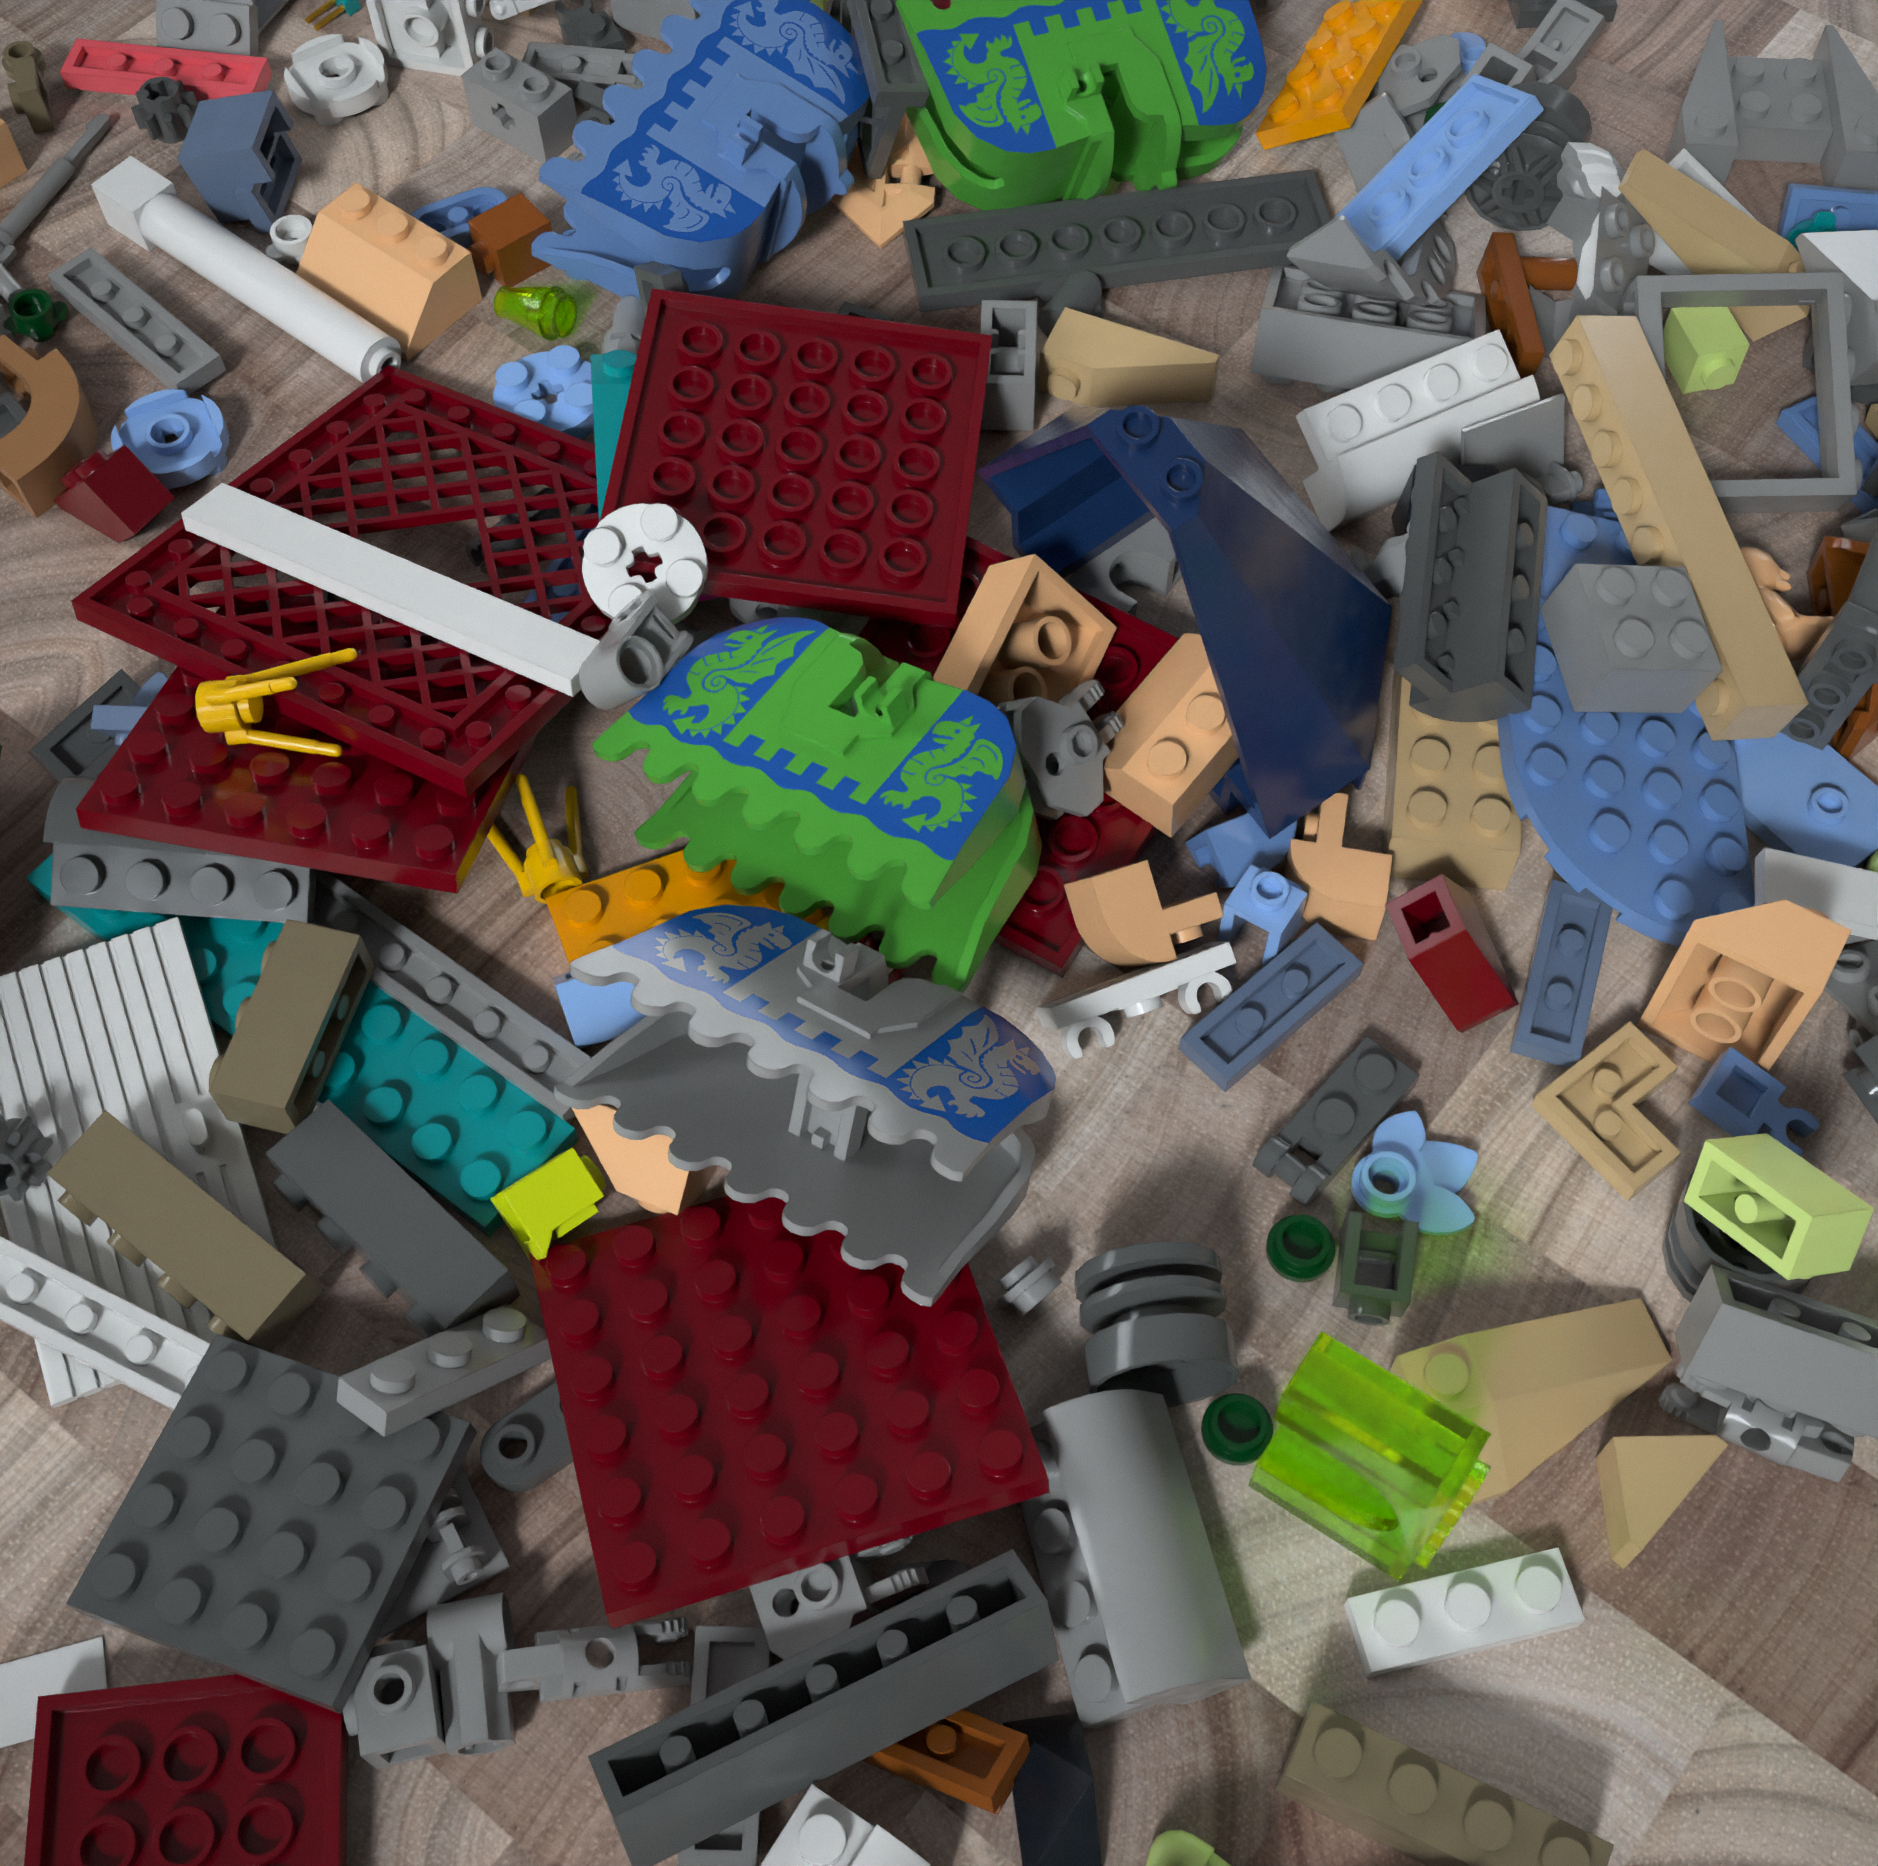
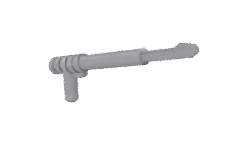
(39, 196)

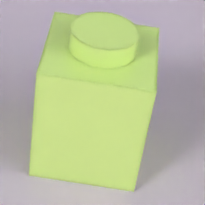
(1703, 347)

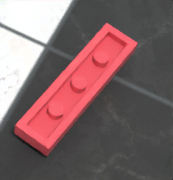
(126, 67)

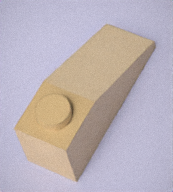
(1120, 365)

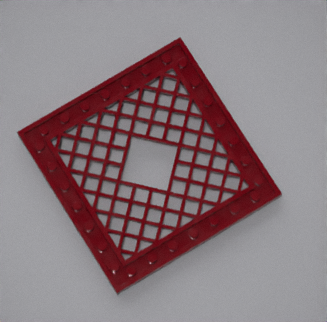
(151, 604)

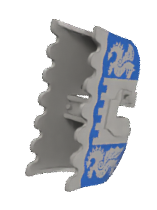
(821, 1085)

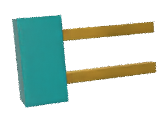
(347, 6)

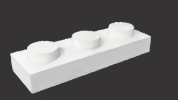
(1463, 1612)

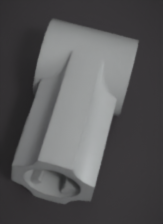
(464, 1651)

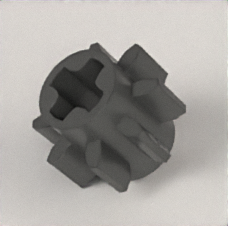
(164, 109)
(21, 1156)

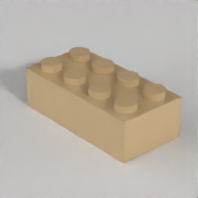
(1447, 799)

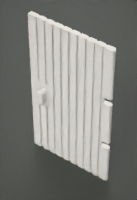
(131, 1038)

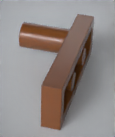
(1506, 282)

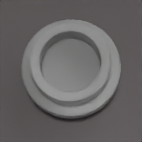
(1028, 1285)

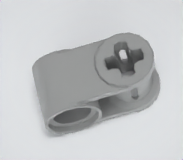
(632, 654)

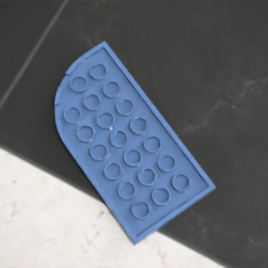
(1625, 798)

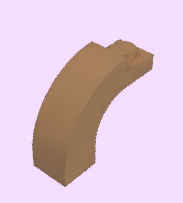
(53, 433)

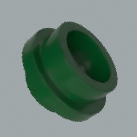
(1300, 1248)
(1236, 1429)

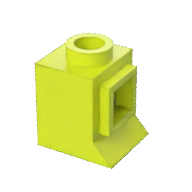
(550, 1201)

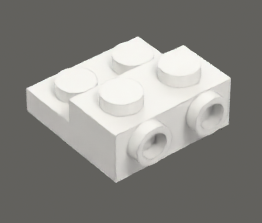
(431, 33)

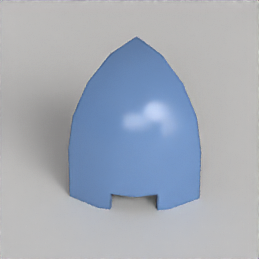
(1236, 845)

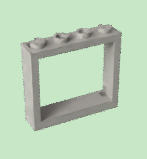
(1833, 372)

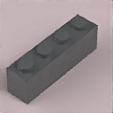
(388, 1222)

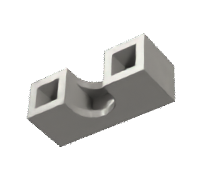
(1139, 559)

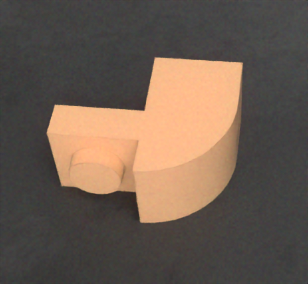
(1342, 883)
(1124, 918)

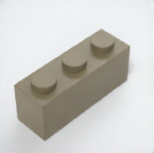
(291, 1027)

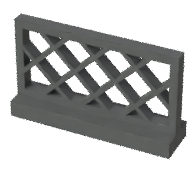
(890, 73)

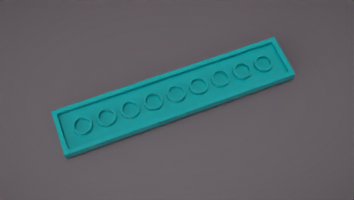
(395, 1075)

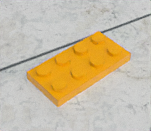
(1336, 70)
(644, 897)

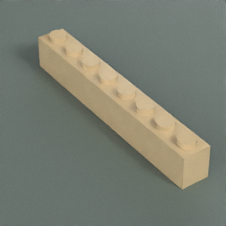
(1676, 518)

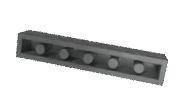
(824, 1709)

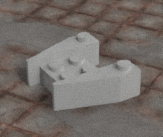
(1782, 112)

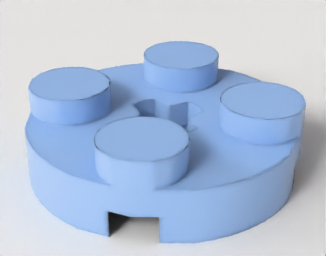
(543, 374)
(197, 425)

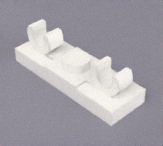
(1138, 994)

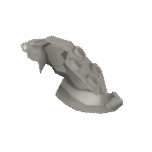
(1607, 237)

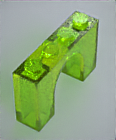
(1370, 1459)

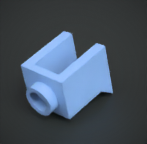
(1268, 903)

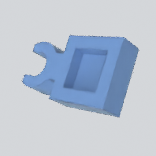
(1745, 1101)

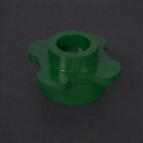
(35, 315)

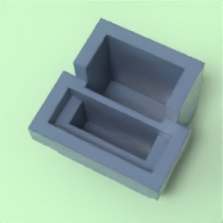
(242, 157)

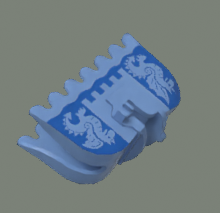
(714, 150)

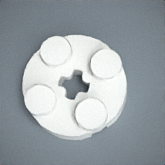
(360, 80)
(658, 532)

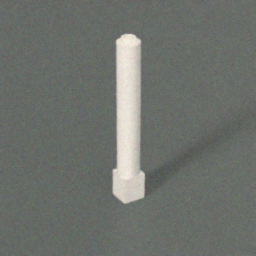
(152, 215)

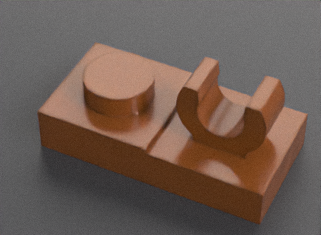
(960, 1758)

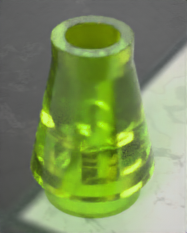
(541, 310)

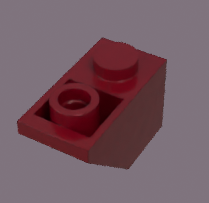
(113, 493)
(1452, 951)

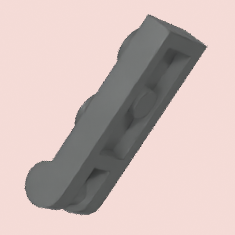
(1337, 1120)

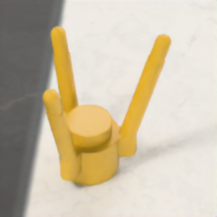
(238, 702)
(548, 863)

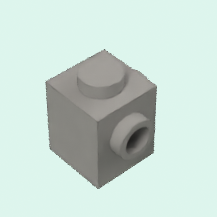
(397, 1706)

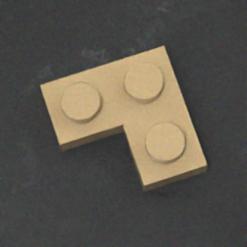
(1598, 1113)

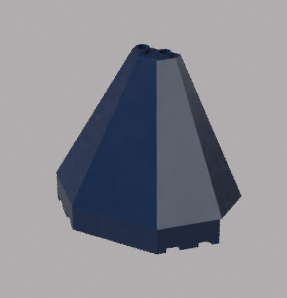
(1273, 594)

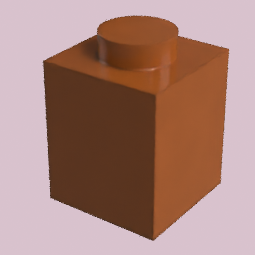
(504, 240)

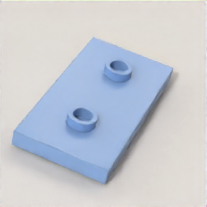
(1439, 163)
(1807, 800)

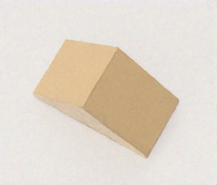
(1646, 1482)

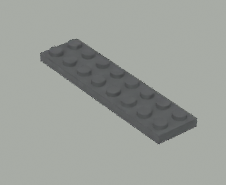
(1115, 236)

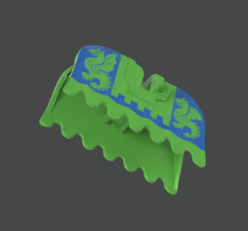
(1080, 92)
(842, 785)

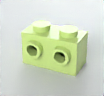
(1778, 1206)

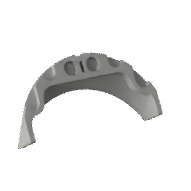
(1338, 254)

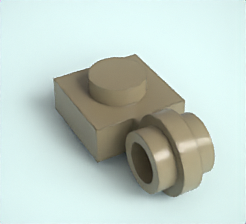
(28, 92)

